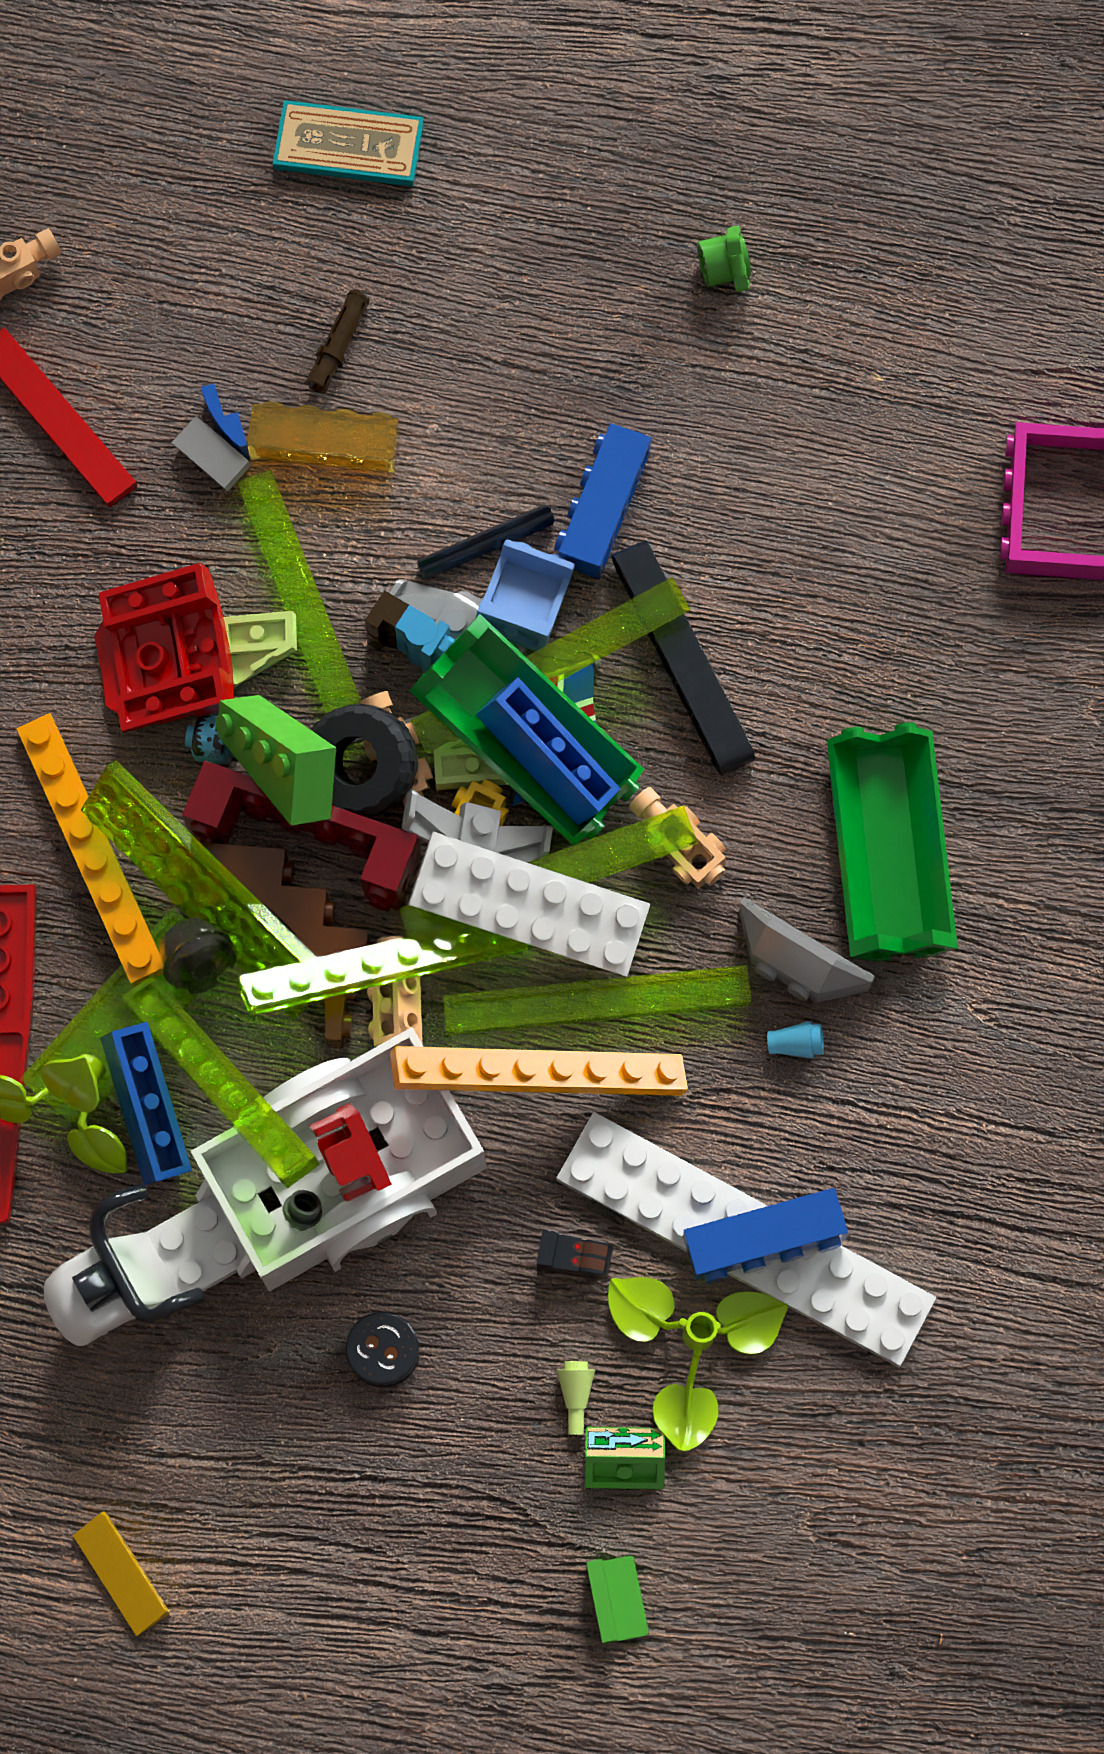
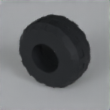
(394, 752)

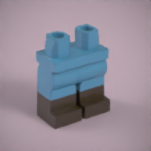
(407, 630)

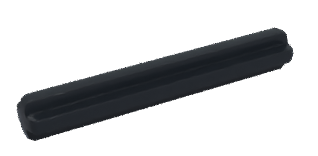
(485, 541)

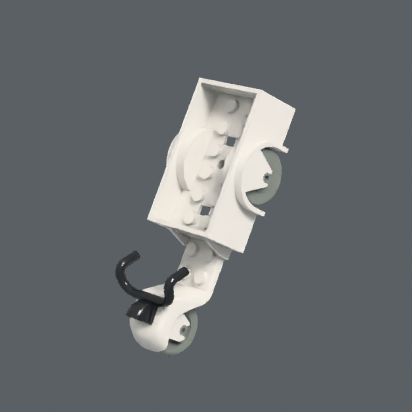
(230, 1228)

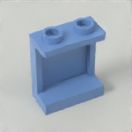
(526, 594)

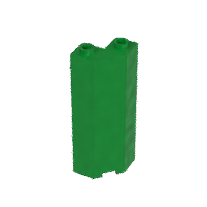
(471, 674)
(891, 843)

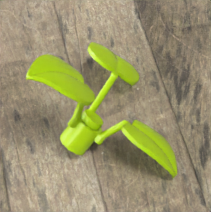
(75, 1083)
(748, 1318)

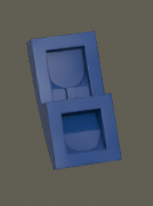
(227, 426)

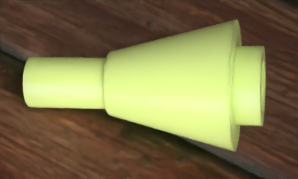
(576, 1387)

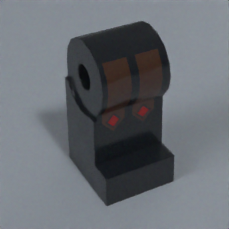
(573, 1255)

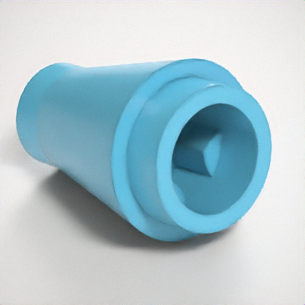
(797, 1040)

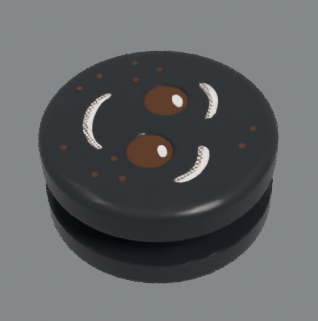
(382, 1349)

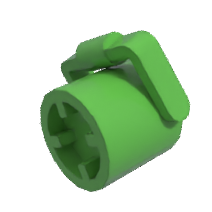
(725, 260)

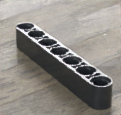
(688, 667)

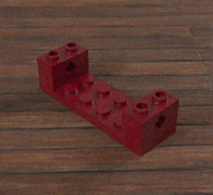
(390, 851)

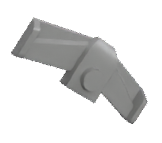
(450, 607)
(475, 826)

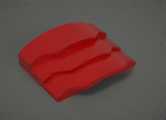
(164, 648)

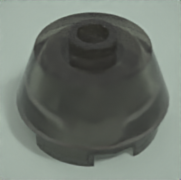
(195, 955)

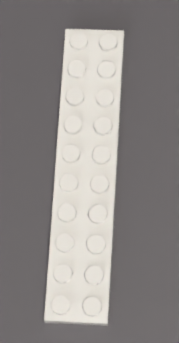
(672, 1195)

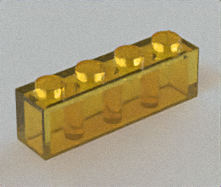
(323, 437)

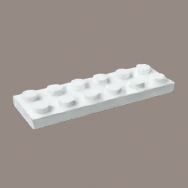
(529, 904)

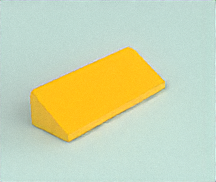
(121, 1573)

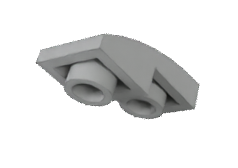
(211, 453)

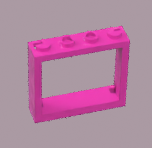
(1040, 562)

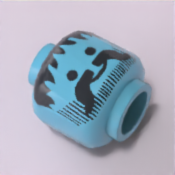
(205, 742)

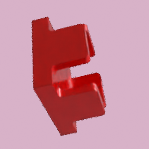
(350, 1153)

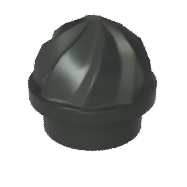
(302, 1210)

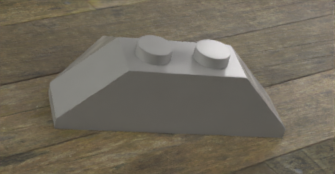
(797, 959)

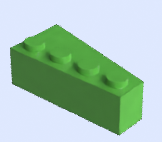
(280, 756)

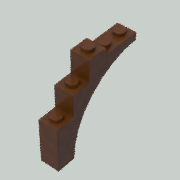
(301, 911)

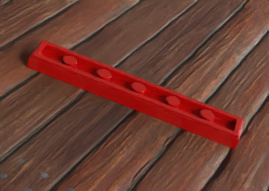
(62, 423)

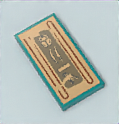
(348, 143)

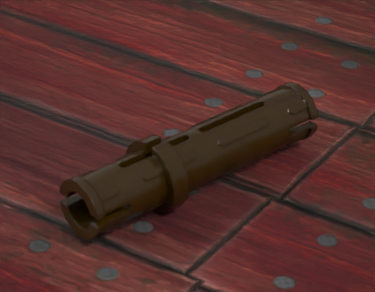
(331, 354)

